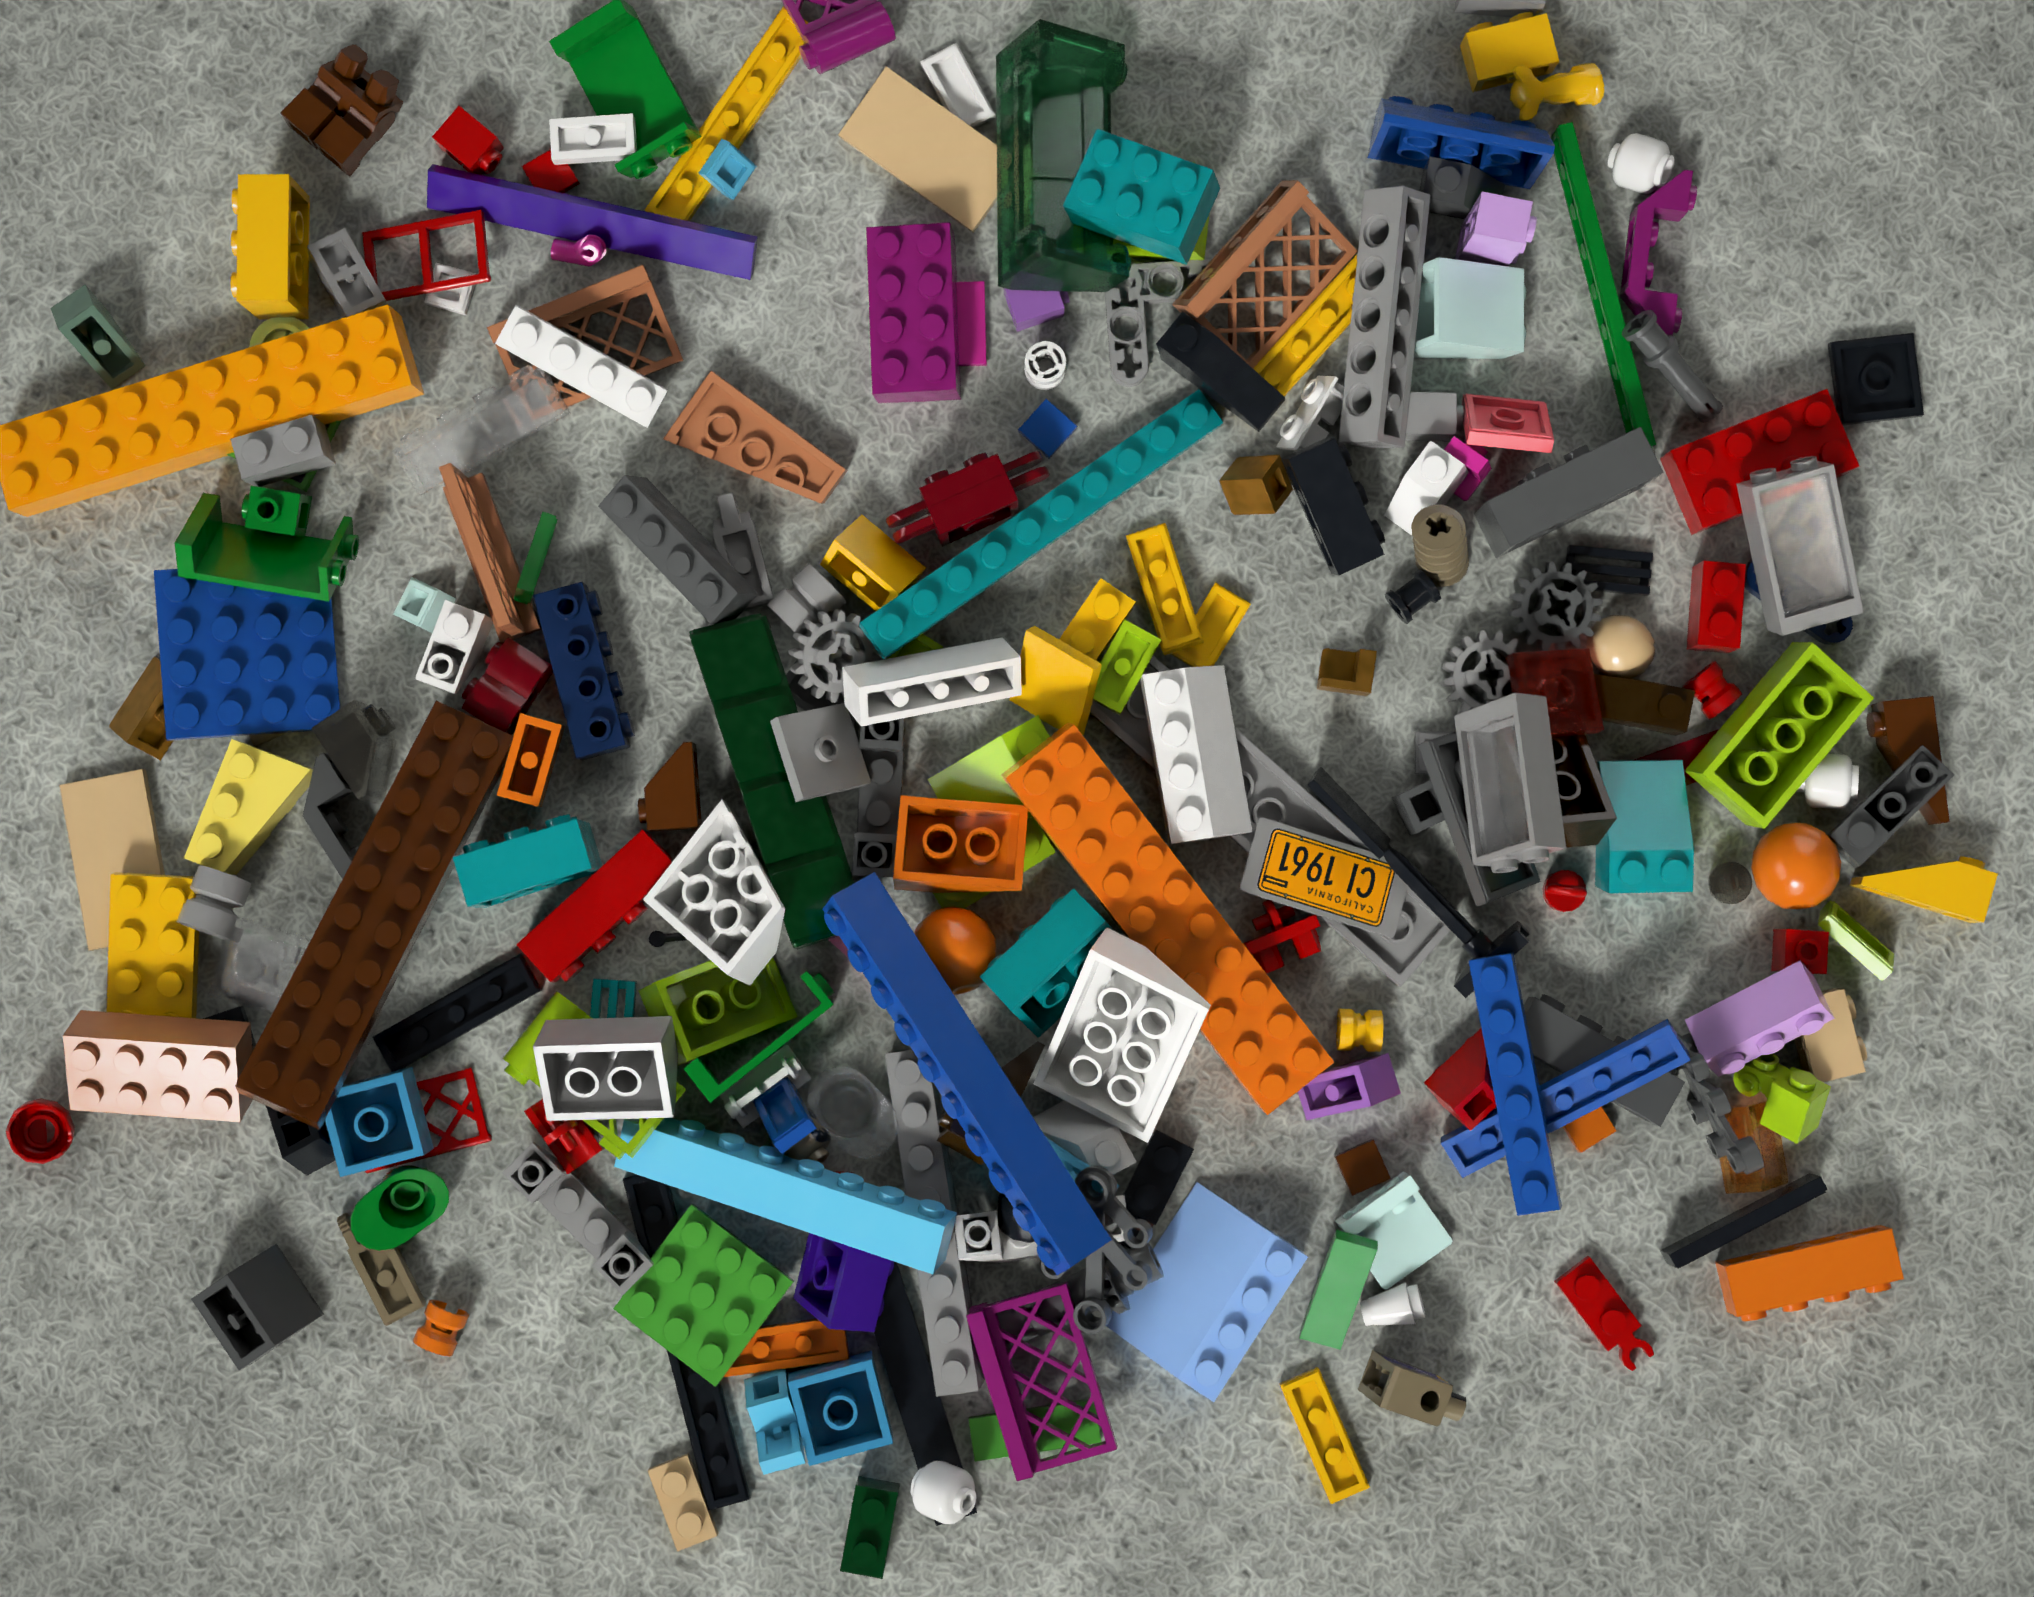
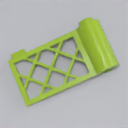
(523, 1067)

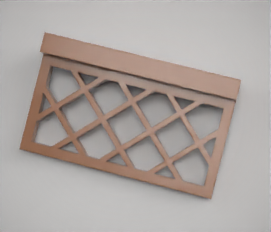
(1249, 245)
(598, 299)
(488, 552)

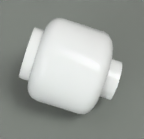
(1641, 163)
(1832, 783)
(943, 1492)

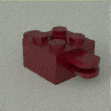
(968, 498)

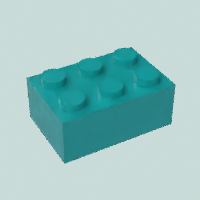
(1142, 196)
(527, 861)
(1045, 962)

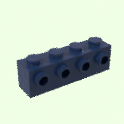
(582, 670)

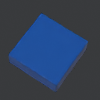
(1047, 428)

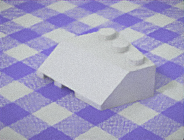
(721, 898)

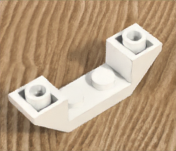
(982, 1239)

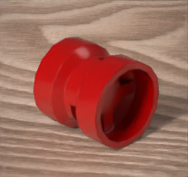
(1713, 690)

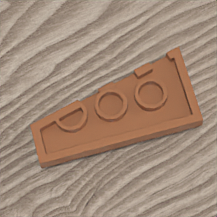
(743, 435)

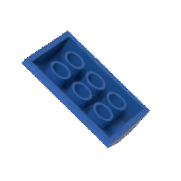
(1413, 133)

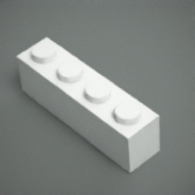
(581, 366)
(932, 681)

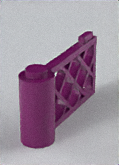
(841, 34)

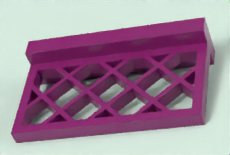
(1006, 1393)

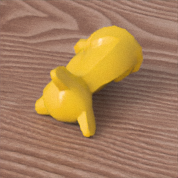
(1581, 85)

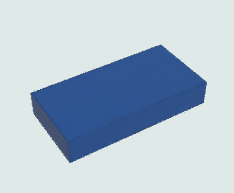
(784, 1115)

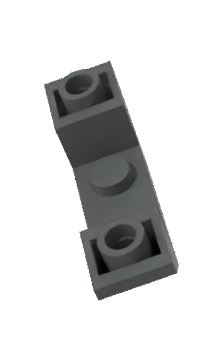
(326, 789)
(880, 800)

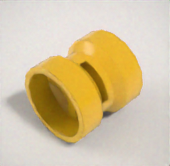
(1359, 1030)

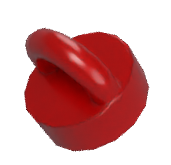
(1564, 890)

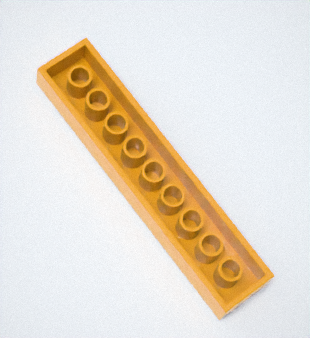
(198, 409)

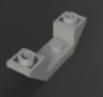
(583, 1214)

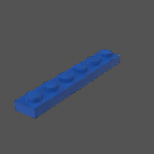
(1515, 1084)
(1576, 1093)

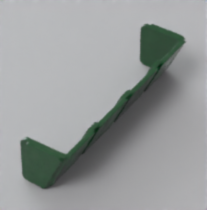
(794, 837)

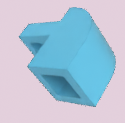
(774, 1421)

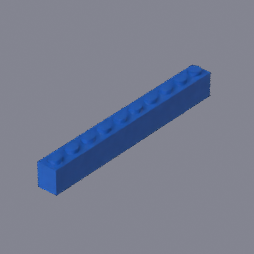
(965, 1074)

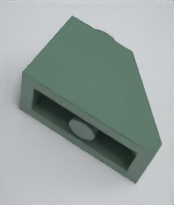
(97, 336)

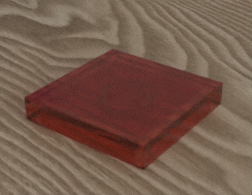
(1566, 682)

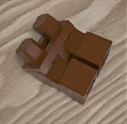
(347, 90)

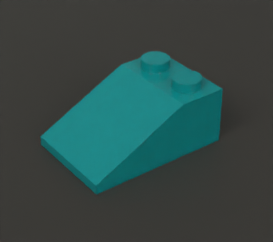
(1652, 837)

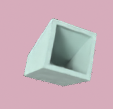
(1470, 310)

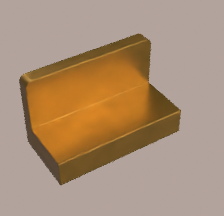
(141, 716)

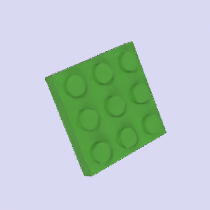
(704, 1295)

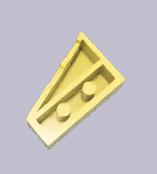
(245, 805)

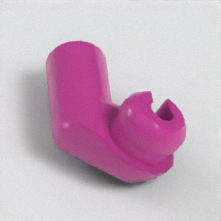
(583, 252)

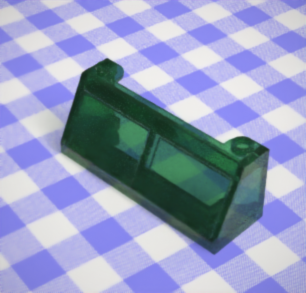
(1048, 104)

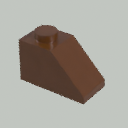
(673, 794)

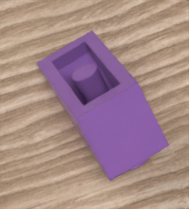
(1350, 1087)

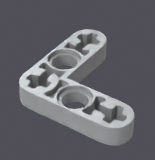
(1143, 293)

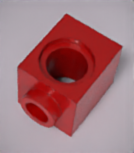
(469, 143)
(1800, 945)

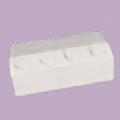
(1123, 1036)

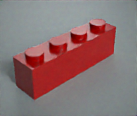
(596, 909)

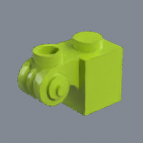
(1792, 1096)

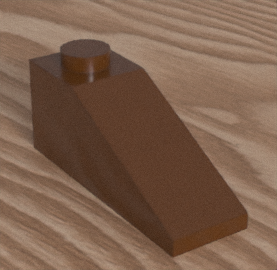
(1902, 729)

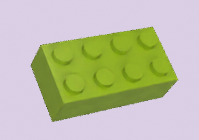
(1779, 734)

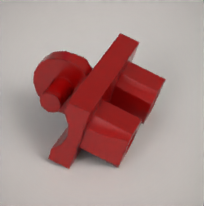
(1302, 934)
(569, 1140)

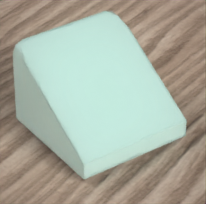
(421, 604)

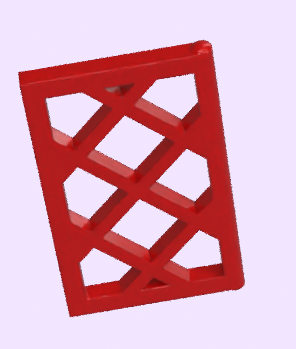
(449, 1143)

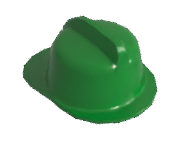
(399, 1207)

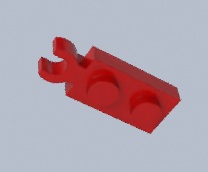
(1602, 1309)

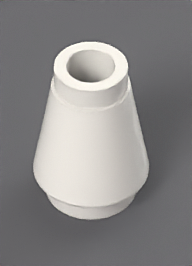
(1394, 1306)

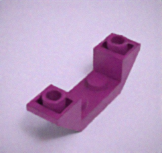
(1670, 204)

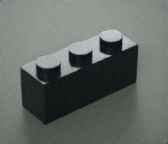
(1334, 505)

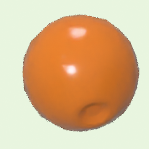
(1796, 866)
(958, 946)

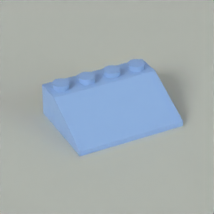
(1214, 1295)

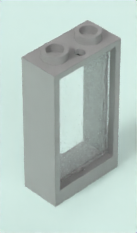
(1799, 546)
(1510, 782)

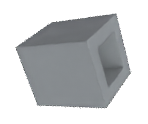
(1433, 416)

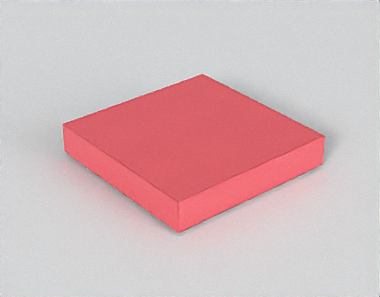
(1507, 423)

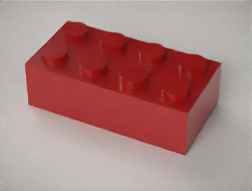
(1709, 468)

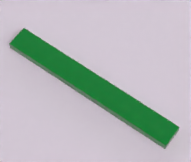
(1600, 281)

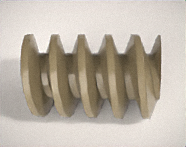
(1440, 544)

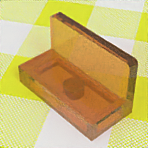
(1746, 1122)

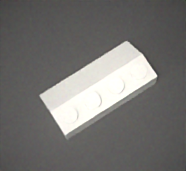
(1195, 754)

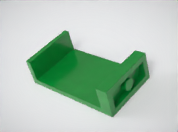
(625, 77)
(262, 559)
(707, 1081)

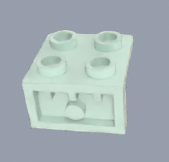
(1401, 1224)

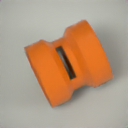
(440, 1329)

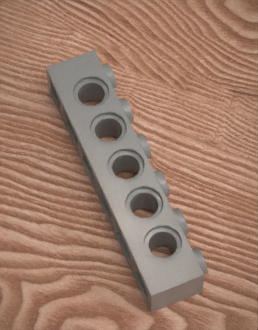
(1384, 317)

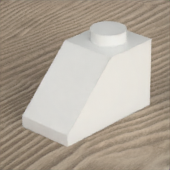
(1427, 482)

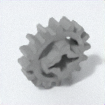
(834, 639)
(1484, 656)

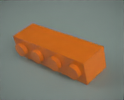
(1810, 1271)

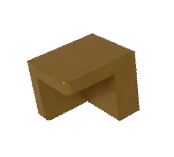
(1256, 485)
(1347, 671)

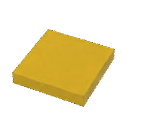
(1056, 680)

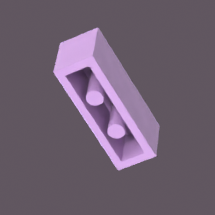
(1496, 230)
(1759, 1019)

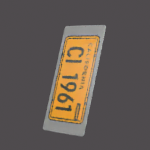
(1323, 878)

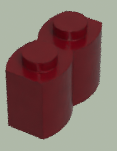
(507, 686)

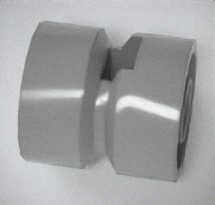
(806, 599)
(214, 902)

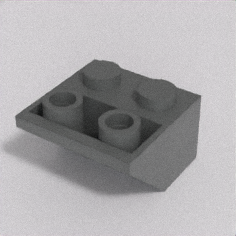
(257, 1307)

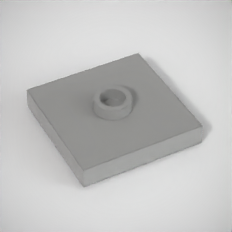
(820, 752)

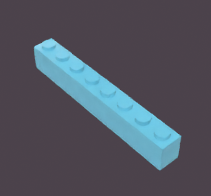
(793, 1192)

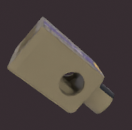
(1410, 1390)

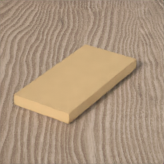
(926, 148)
(109, 832)

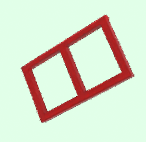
(423, 229)

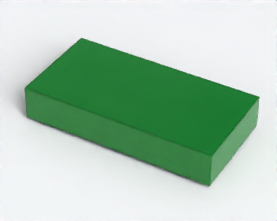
(535, 558)

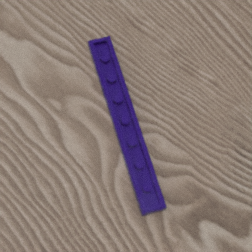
(577, 217)

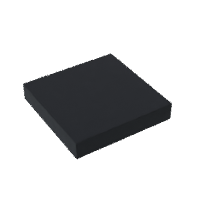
(1875, 379)

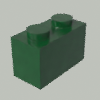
(870, 1527)

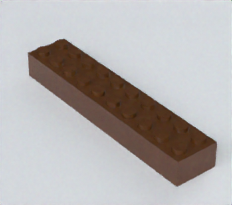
(375, 916)

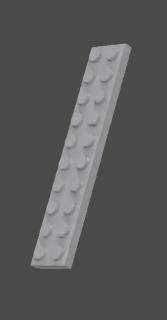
(1281, 799)

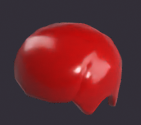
(29, 1134)

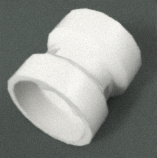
(1042, 373)

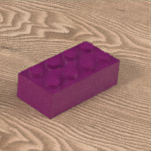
(913, 313)

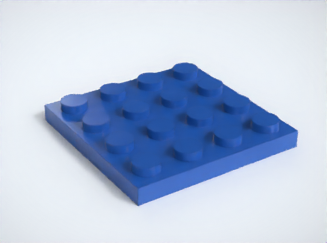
(242, 659)

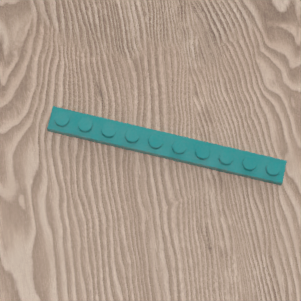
(1040, 524)

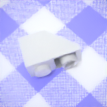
(454, 647)

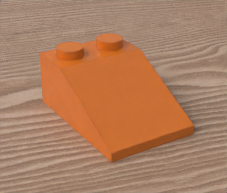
(959, 846)

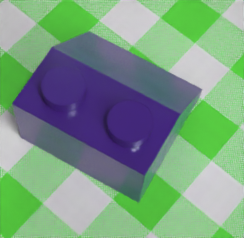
(842, 1284)

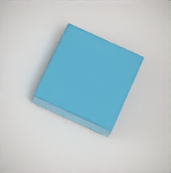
(727, 169)

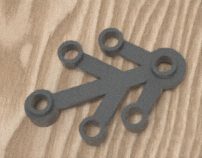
(1711, 1105)
(1094, 1277)

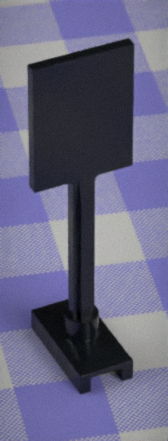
(1474, 941)

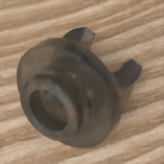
(1730, 883)

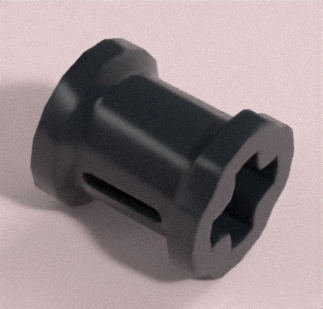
(1413, 596)

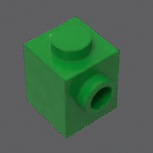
(276, 511)

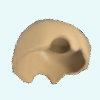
(1621, 646)

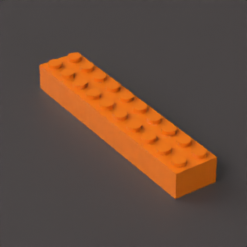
(1168, 913)

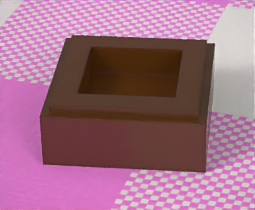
(1362, 1167)

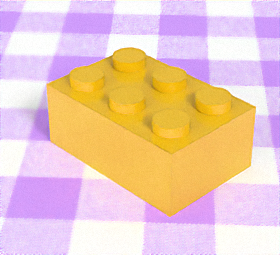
(271, 246)

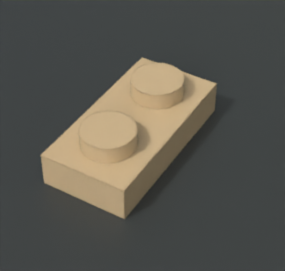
(682, 1502)

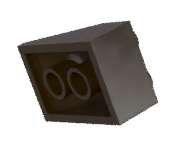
(1582, 794)

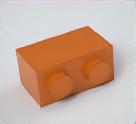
(530, 760)

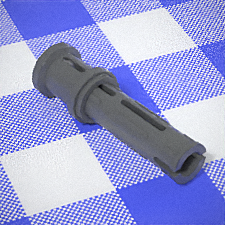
(1662, 353)

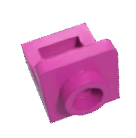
(1475, 462)

